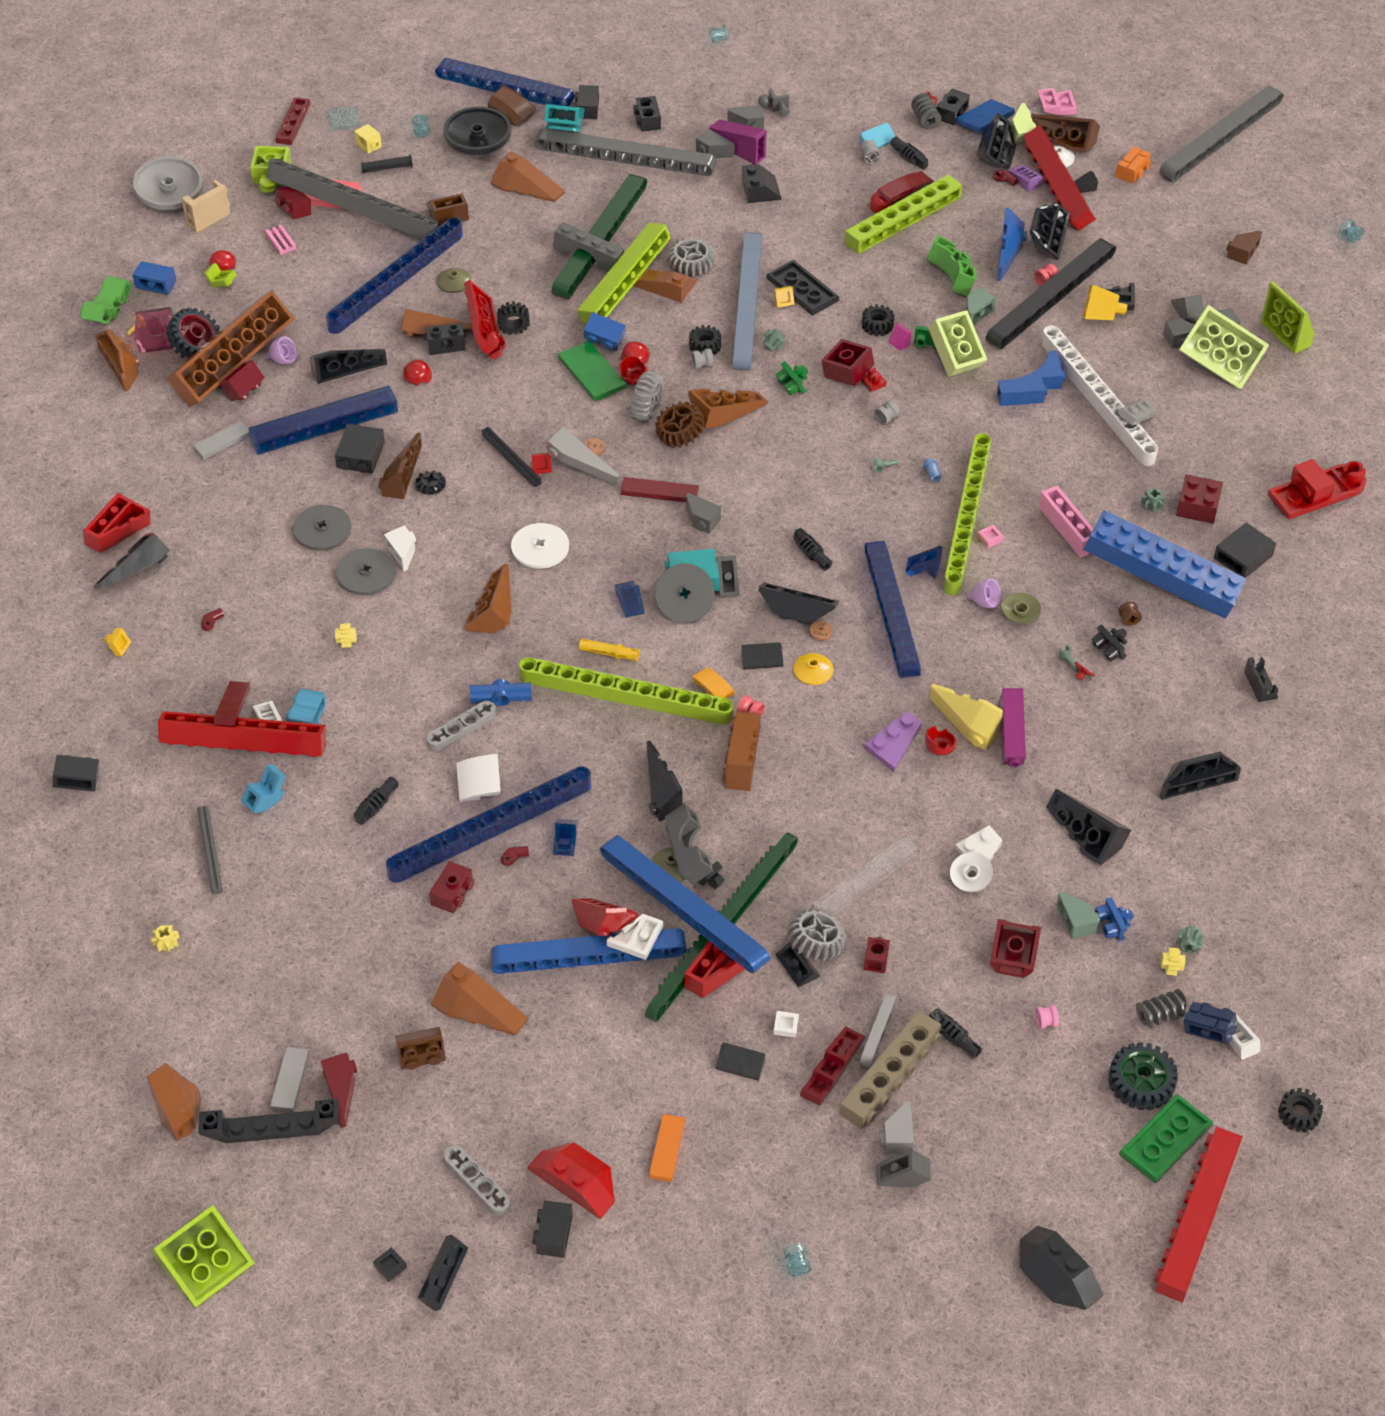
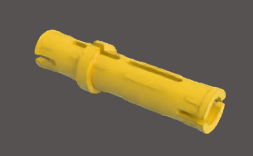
(617, 651)

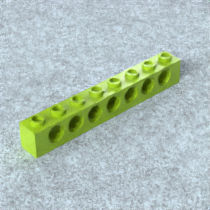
(903, 214)

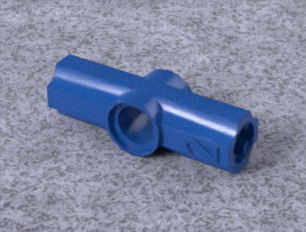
(500, 692)

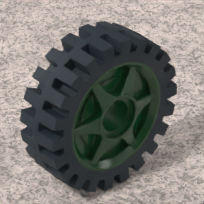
(1140, 1091)

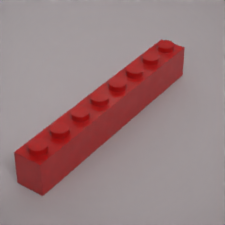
(1059, 178)
(246, 734)
(1198, 1215)

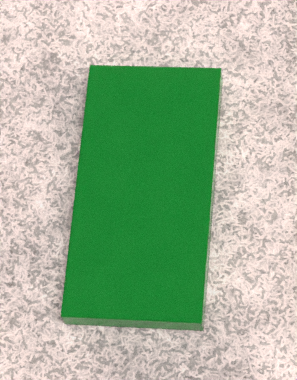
(592, 371)
(1165, 1138)

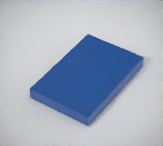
(982, 115)

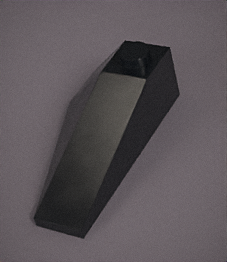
(342, 363)
(664, 787)
(1093, 831)

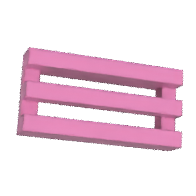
(277, 232)

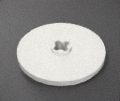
(527, 552)

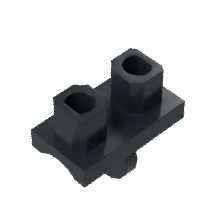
(1115, 648)

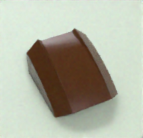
(511, 104)

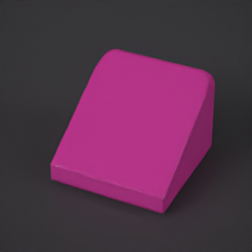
(900, 337)

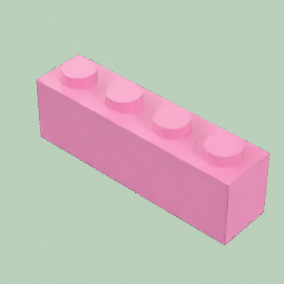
(1066, 519)

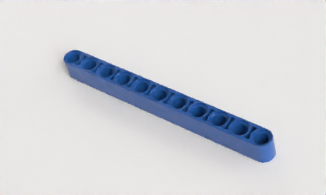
(685, 904)

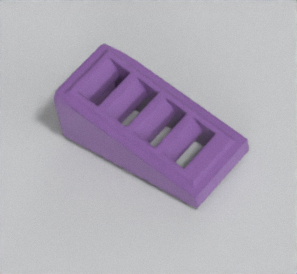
(1026, 177)

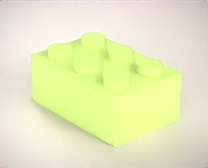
(957, 343)

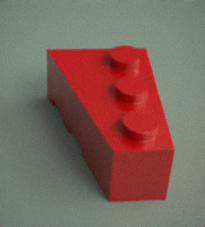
(115, 523)
(710, 971)

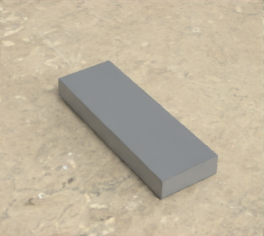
(221, 440)
(289, 1079)

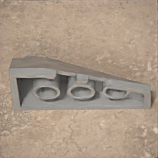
(574, 453)

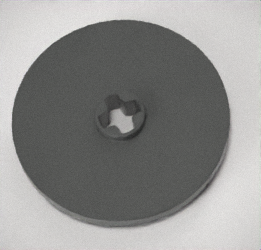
(309, 534)
(355, 580)
(676, 606)

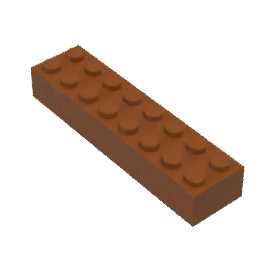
(230, 348)

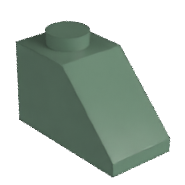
(979, 304)
(1077, 915)

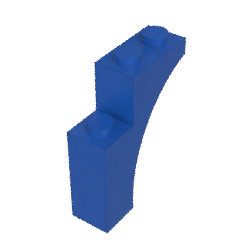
(1034, 386)

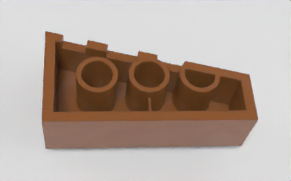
(742, 751)

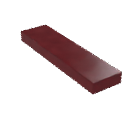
(292, 121)
(657, 489)
(231, 703)

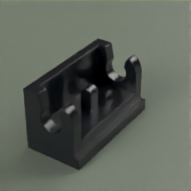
(1260, 680)

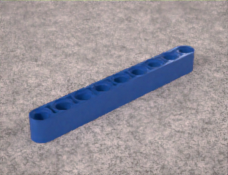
(578, 952)

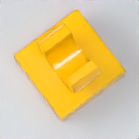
(784, 296)
(117, 641)

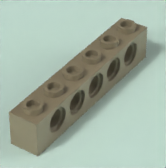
(919, 1027)

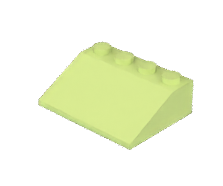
(1223, 347)

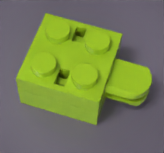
(260, 162)

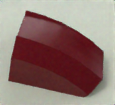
(1015, 948)

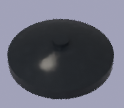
(477, 130)

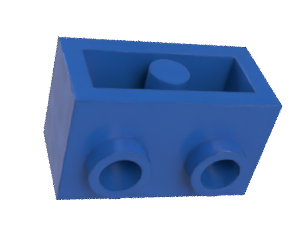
(154, 277)
(604, 331)

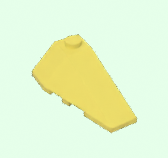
(975, 719)

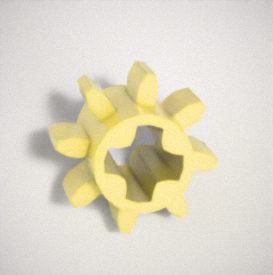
(345, 635)
(165, 938)
(1172, 961)

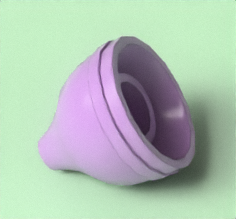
(282, 351)
(985, 593)

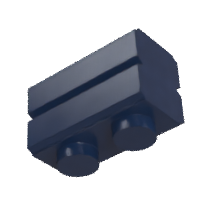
(1210, 1022)

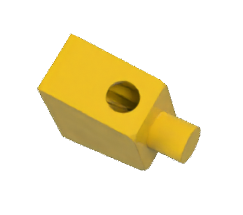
(1102, 304)

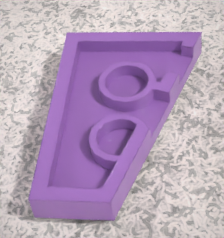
(893, 740)

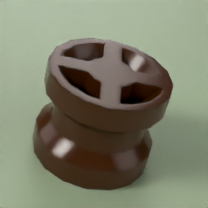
(1130, 613)

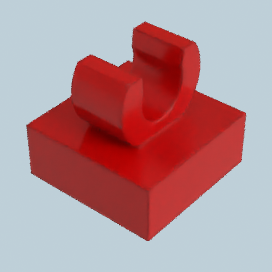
(873, 380)
(541, 463)

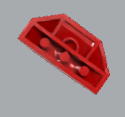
(601, 916)
(577, 1176)

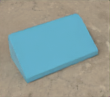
(881, 135)

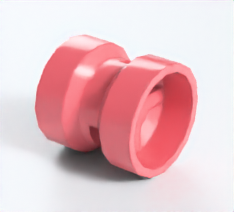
(1043, 275)
(749, 706)

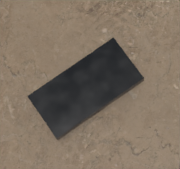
(807, 289)

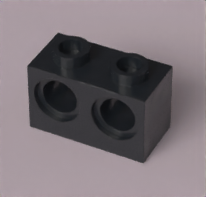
(647, 113)

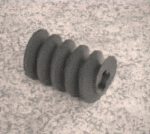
(926, 111)
(1161, 1008)

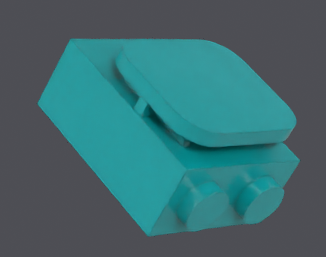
(564, 117)
(702, 558)

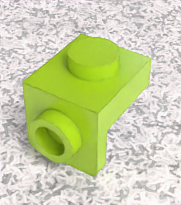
(219, 278)

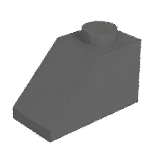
(747, 116)
(715, 144)
(1189, 307)
(702, 513)
(728, 575)
(904, 1170)

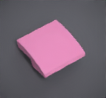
(1057, 103)

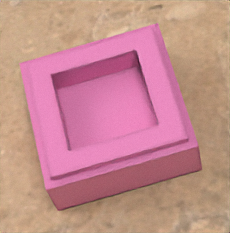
(990, 536)

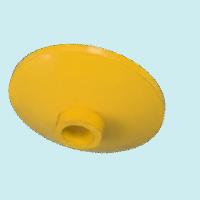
(813, 669)

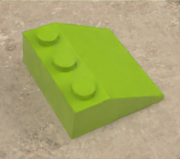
(1287, 319)
(202, 1256)

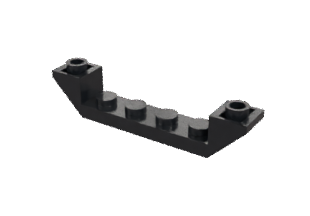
(267, 1127)

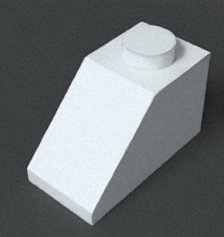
(401, 545)

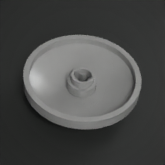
(165, 181)

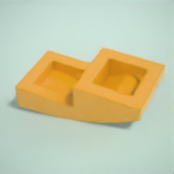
(713, 683)

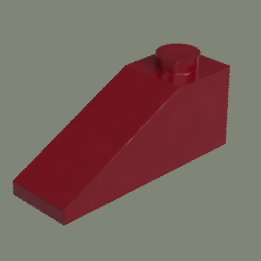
(341, 1082)

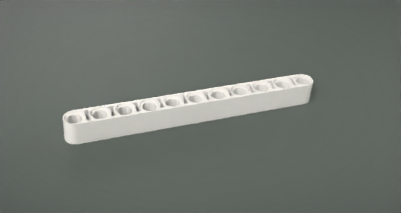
(1100, 396)

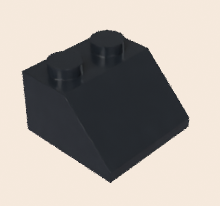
(759, 184)

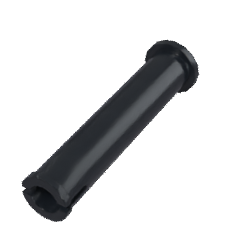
(387, 164)

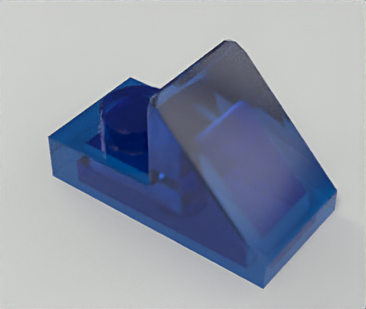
(925, 561)
(629, 598)
(565, 837)

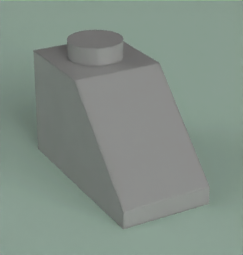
(898, 1131)

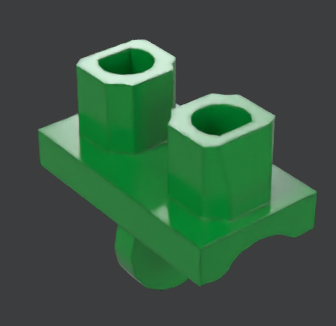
(923, 337)
(795, 376)

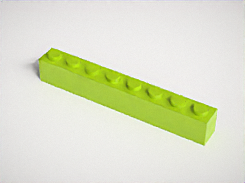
(625, 272)

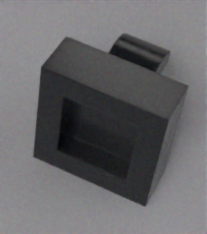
(713, 878)

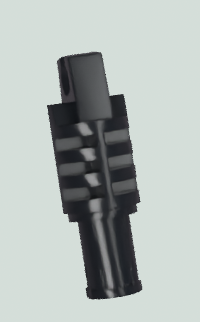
(910, 153)
(811, 548)
(375, 801)
(956, 1033)

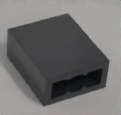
(359, 448)
(1245, 550)

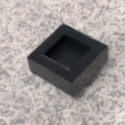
(389, 1264)

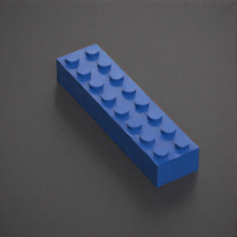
(1164, 564)

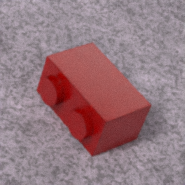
(1312, 481)

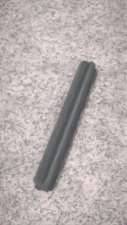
(210, 850)

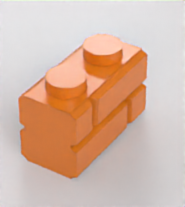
(1133, 165)

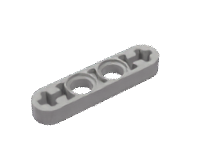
(463, 727)
(878, 1030)
(476, 1181)

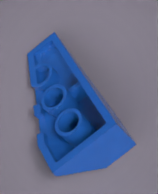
(1012, 241)

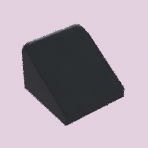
(1087, 182)

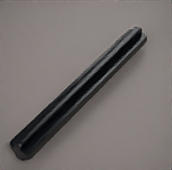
(511, 457)

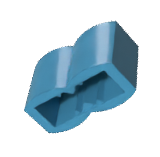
(307, 707)

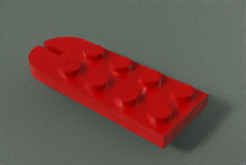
(484, 321)
(1348, 481)

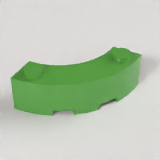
(954, 263)
(108, 302)

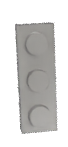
(1138, 411)

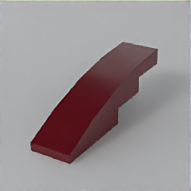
(904, 186)
(832, 1065)

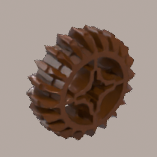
(679, 424)

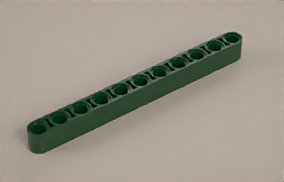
(604, 228)

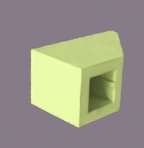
(1022, 123)

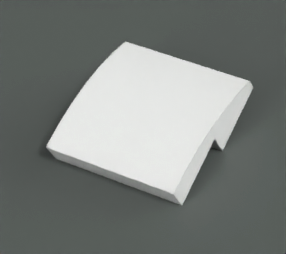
(478, 777)

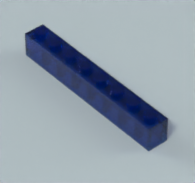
(322, 420)

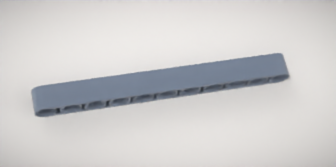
(747, 301)

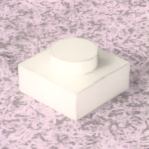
(786, 1024)

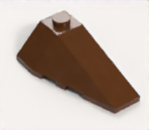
(1069, 132)
(400, 471)

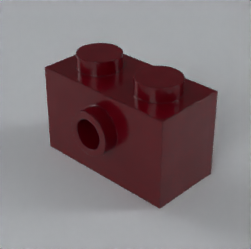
(293, 202)
(242, 380)
(451, 887)

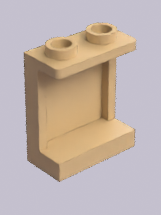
(206, 208)

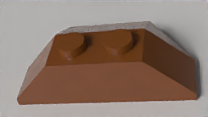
(118, 357)

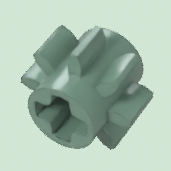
(774, 339)
(1153, 499)
(1190, 939)

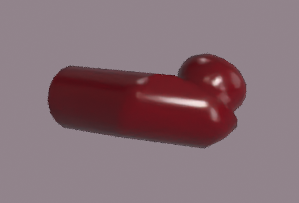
(1004, 176)
(209, 619)
(513, 854)

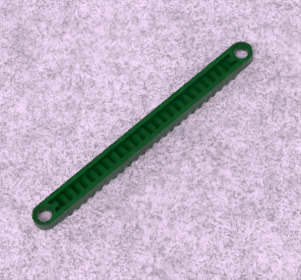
(732, 911)

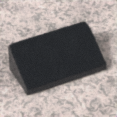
(762, 655)
(797, 965)
(740, 1061)

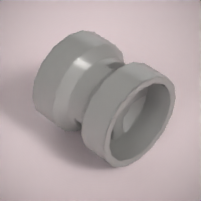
(870, 151)
(704, 358)
(885, 413)

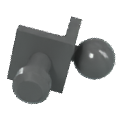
(777, 103)

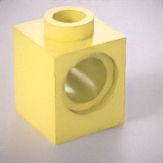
(368, 138)

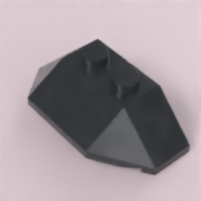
(997, 143)
(1049, 229)
(796, 604)
(1199, 774)
(1058, 1269)

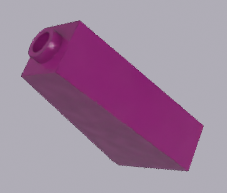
(748, 140)
(1012, 726)

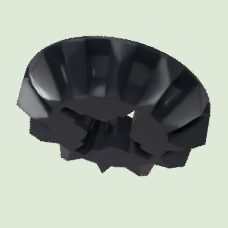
(434, 487)

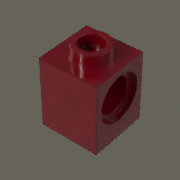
(876, 962)

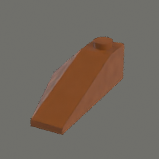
(521, 176)
(666, 284)
(418, 321)
(724, 406)
(493, 605)
(473, 999)
(175, 1100)

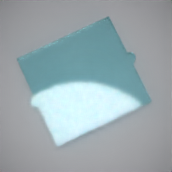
(344, 118)

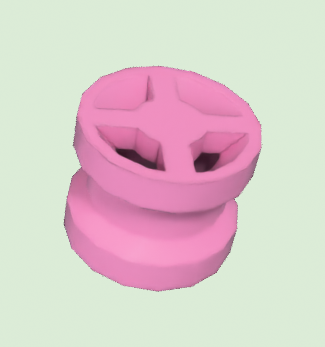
(1047, 1016)

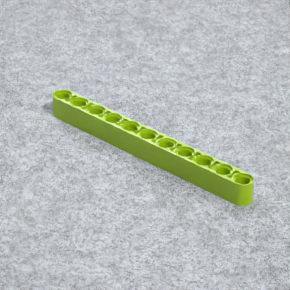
(967, 514)
(626, 690)

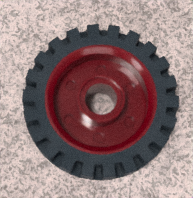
(190, 331)

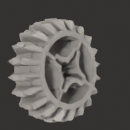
(691, 256)
(647, 396)
(816, 935)

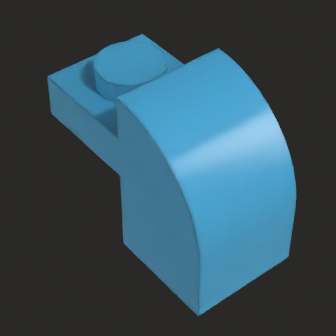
(267, 792)

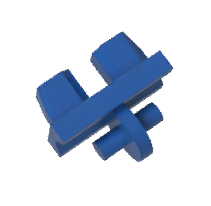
(1118, 919)

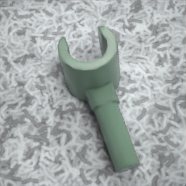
(879, 464)
(1066, 655)

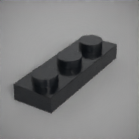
(443, 1272)

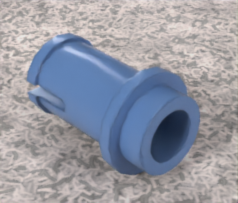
(930, 465)

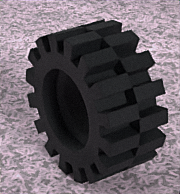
(513, 325)
(878, 327)
(705, 333)
(1306, 1100)

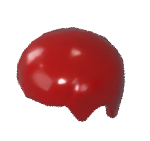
(878, 203)
(224, 260)
(636, 349)
(631, 369)
(417, 372)
(940, 742)

